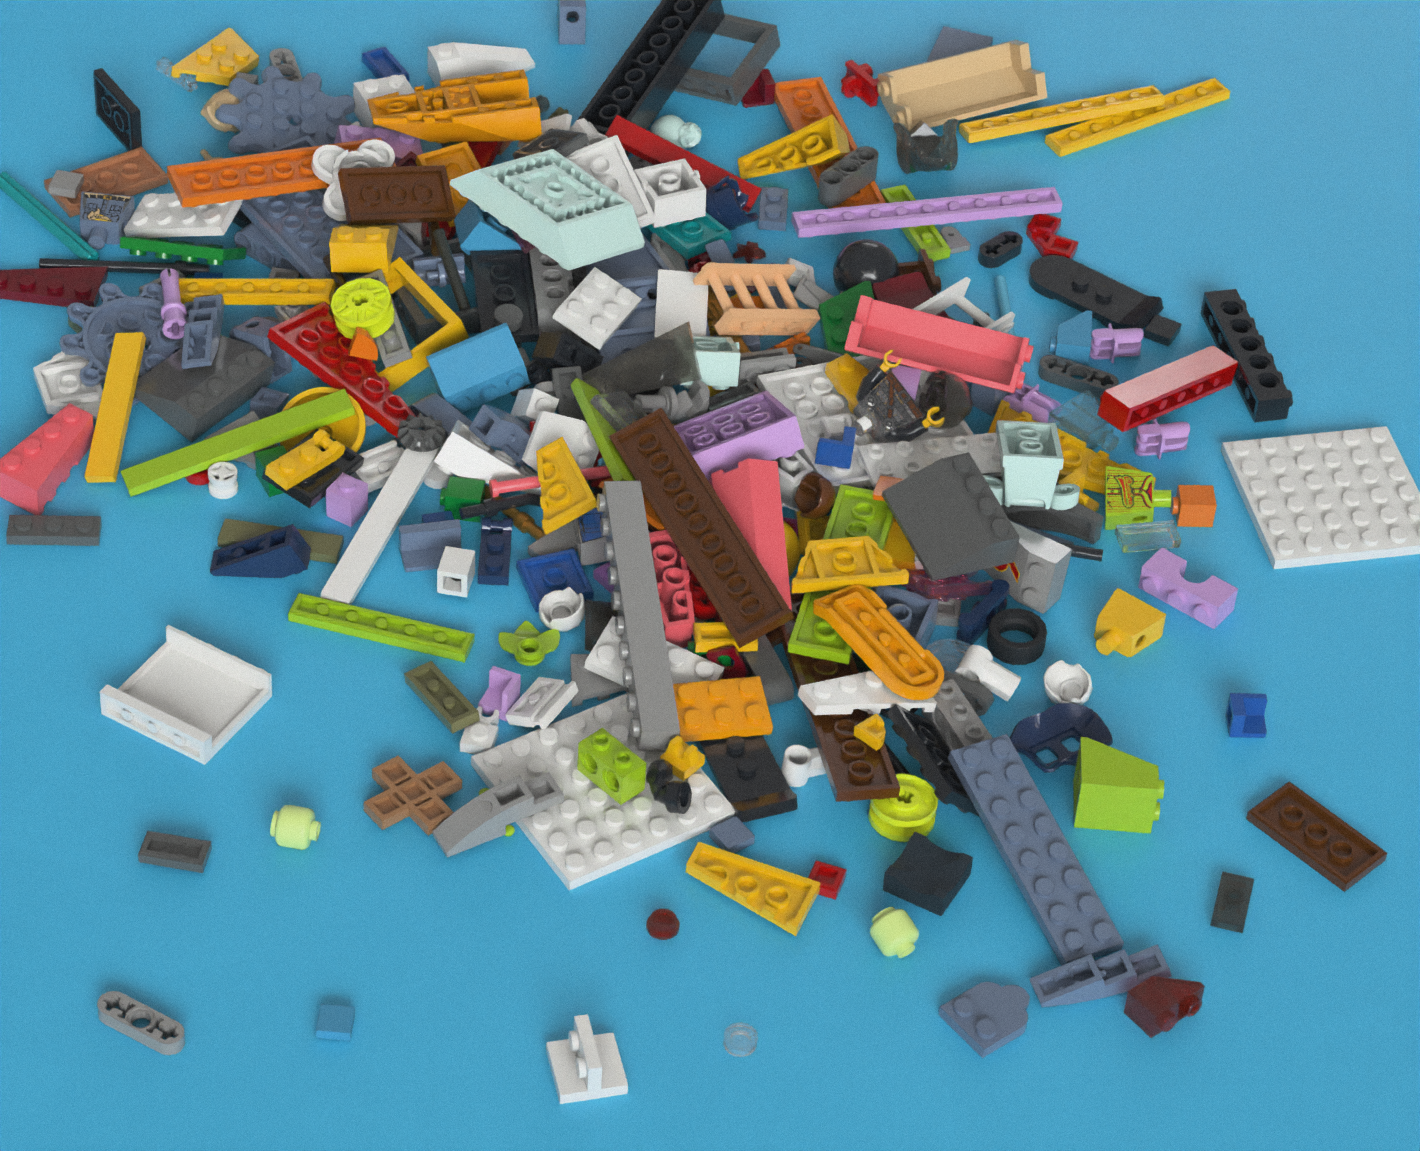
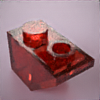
(1162, 1003)

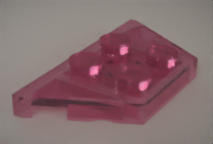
(953, 587)

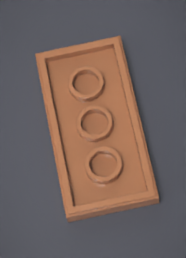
(118, 175)

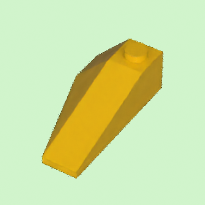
(804, 148)

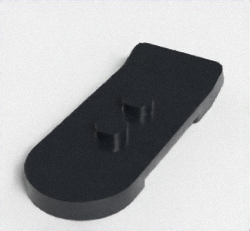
(1092, 291)
(748, 776)

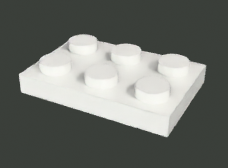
(596, 308)

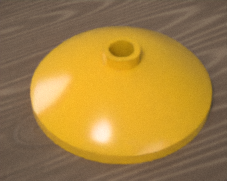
(347, 431)

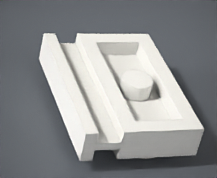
(378, 465)
(541, 702)

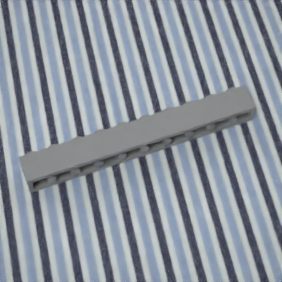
(639, 615)

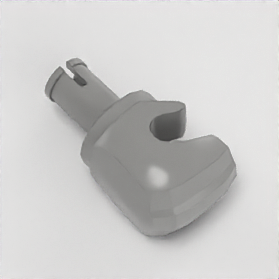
(676, 407)

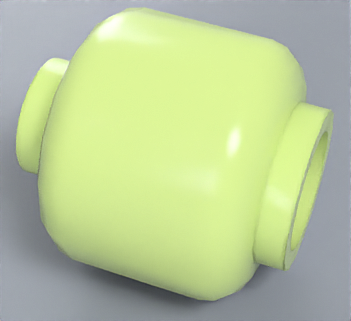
(295, 827)
(894, 932)

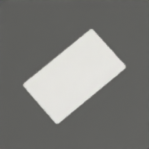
(680, 302)

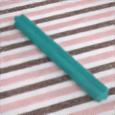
(47, 218)

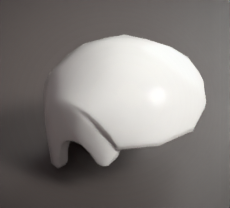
(562, 609)
(1067, 683)

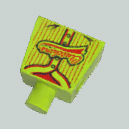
(1131, 497)

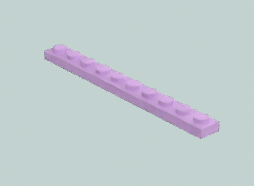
(926, 212)

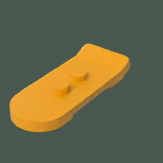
(881, 642)

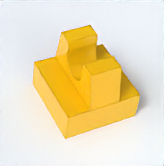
(683, 758)

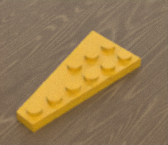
(1074, 452)

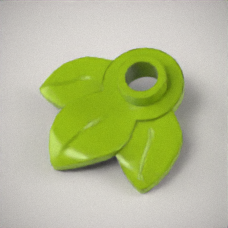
(529, 644)

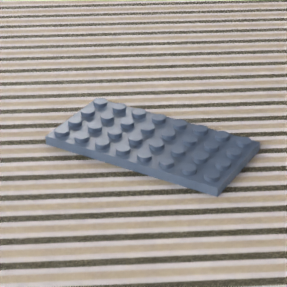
(303, 229)

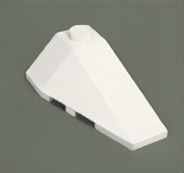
(466, 60)
(473, 459)

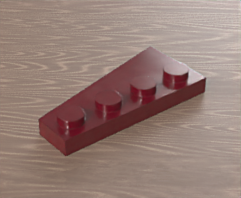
(53, 285)

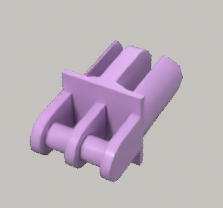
(1113, 343)
(1032, 402)
(1161, 438)

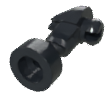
(673, 794)

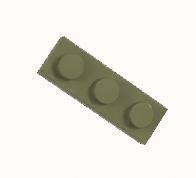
(441, 697)

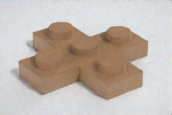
(412, 794)

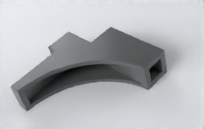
(1077, 521)

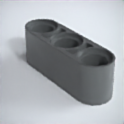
(848, 176)
(767, 665)

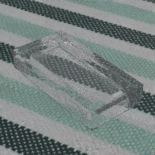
(1147, 536)

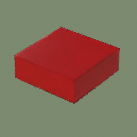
(830, 878)

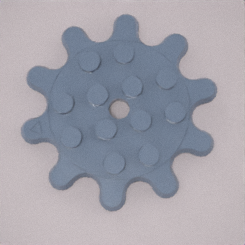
(268, 108)
(119, 315)

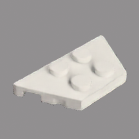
(61, 384)

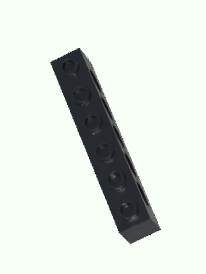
(1256, 373)

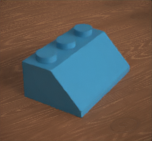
(478, 369)

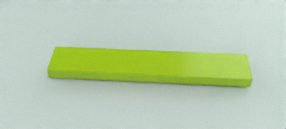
(601, 431)
(381, 627)

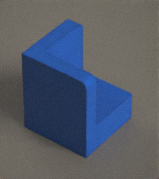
(836, 452)
(1246, 715)

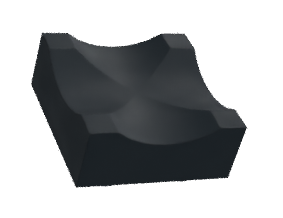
(927, 874)

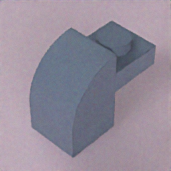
(501, 431)

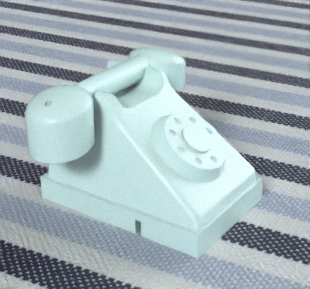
(1031, 466)

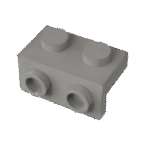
(764, 362)

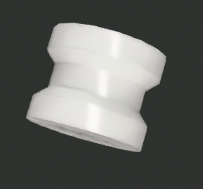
(223, 480)

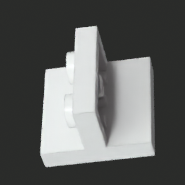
(586, 1064)

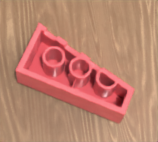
(45, 458)
(673, 589)

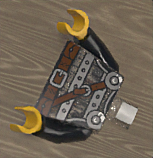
(888, 409)

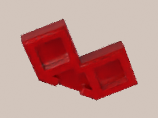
(1042, 233)

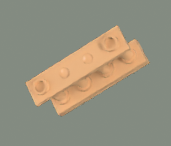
(752, 319)

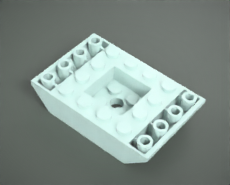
(555, 208)

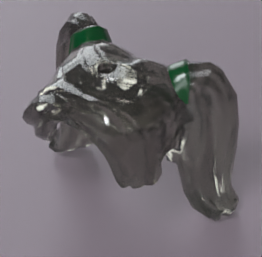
(927, 153)

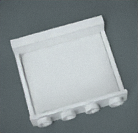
(189, 696)

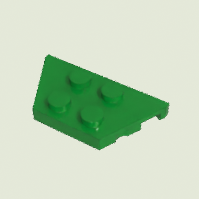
(837, 316)

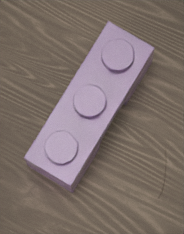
(1205, 601)

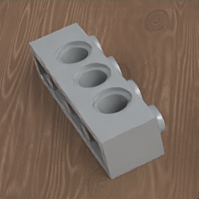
(550, 288)
(956, 718)

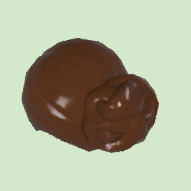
(815, 496)

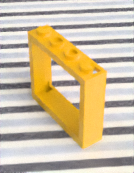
(451, 333)

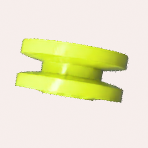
(364, 305)
(906, 814)

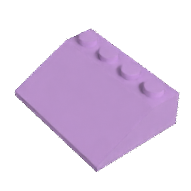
(742, 430)

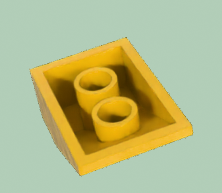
(362, 247)

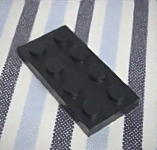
(501, 280)
(932, 753)

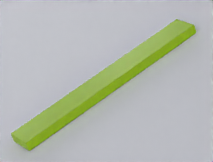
(237, 442)

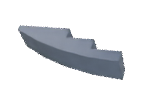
(202, 331)
(1092, 980)

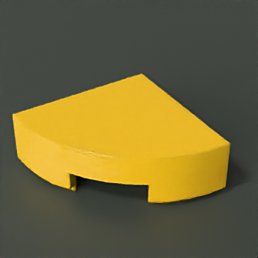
(871, 731)

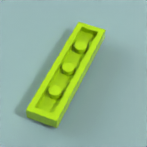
(920, 237)

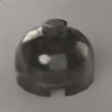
(950, 395)

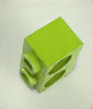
(611, 766)

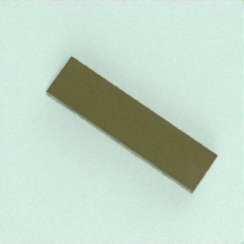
(323, 546)

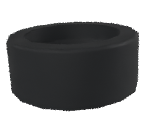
(1014, 652)

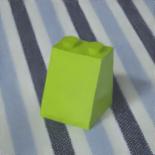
(1114, 789)

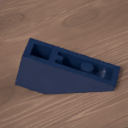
(264, 556)

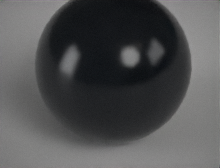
(864, 262)

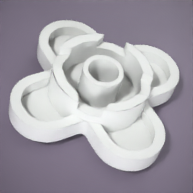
(331, 158)

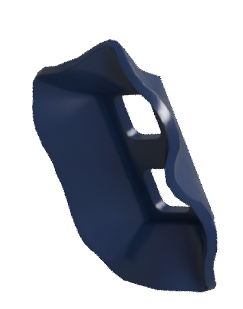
(1054, 726)

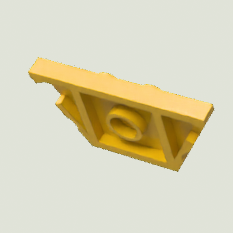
(219, 59)
(843, 563)

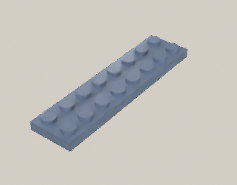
(1035, 850)

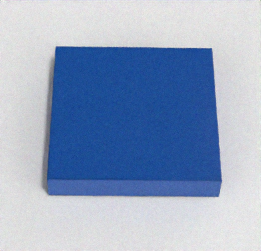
(553, 572)

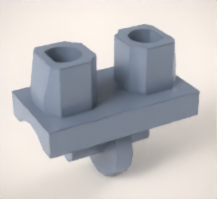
(433, 272)

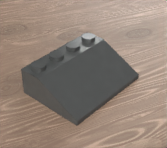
(203, 396)
(952, 518)

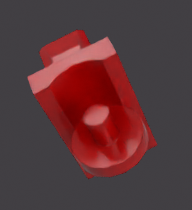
(860, 83)

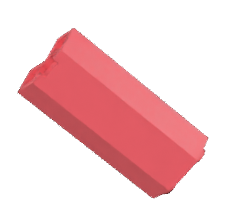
(940, 343)
(755, 505)

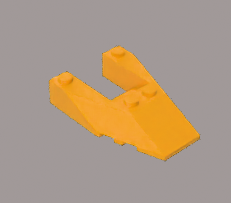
(463, 110)

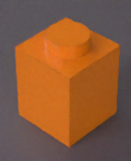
(1194, 505)

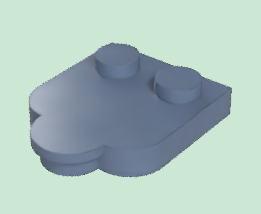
(988, 1015)

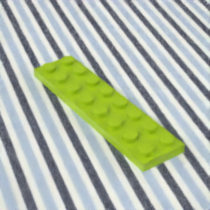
(852, 515)

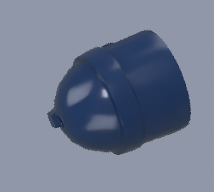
(727, 207)

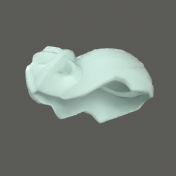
(677, 131)

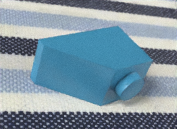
(1073, 339)

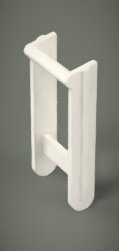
(955, 295)

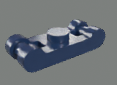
(976, 622)

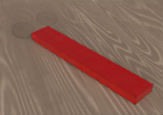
(659, 151)

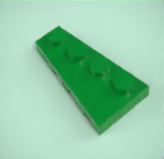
(189, 252)

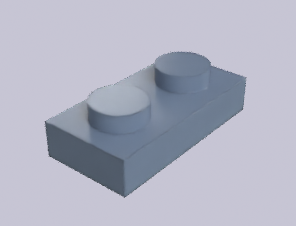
(773, 209)

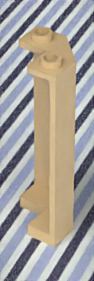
(962, 85)

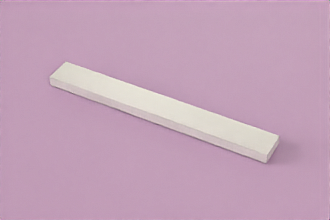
(378, 525)

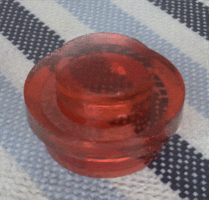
(663, 924)

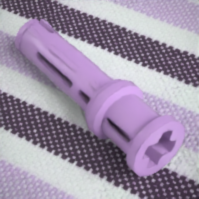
(172, 311)

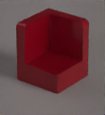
(761, 91)

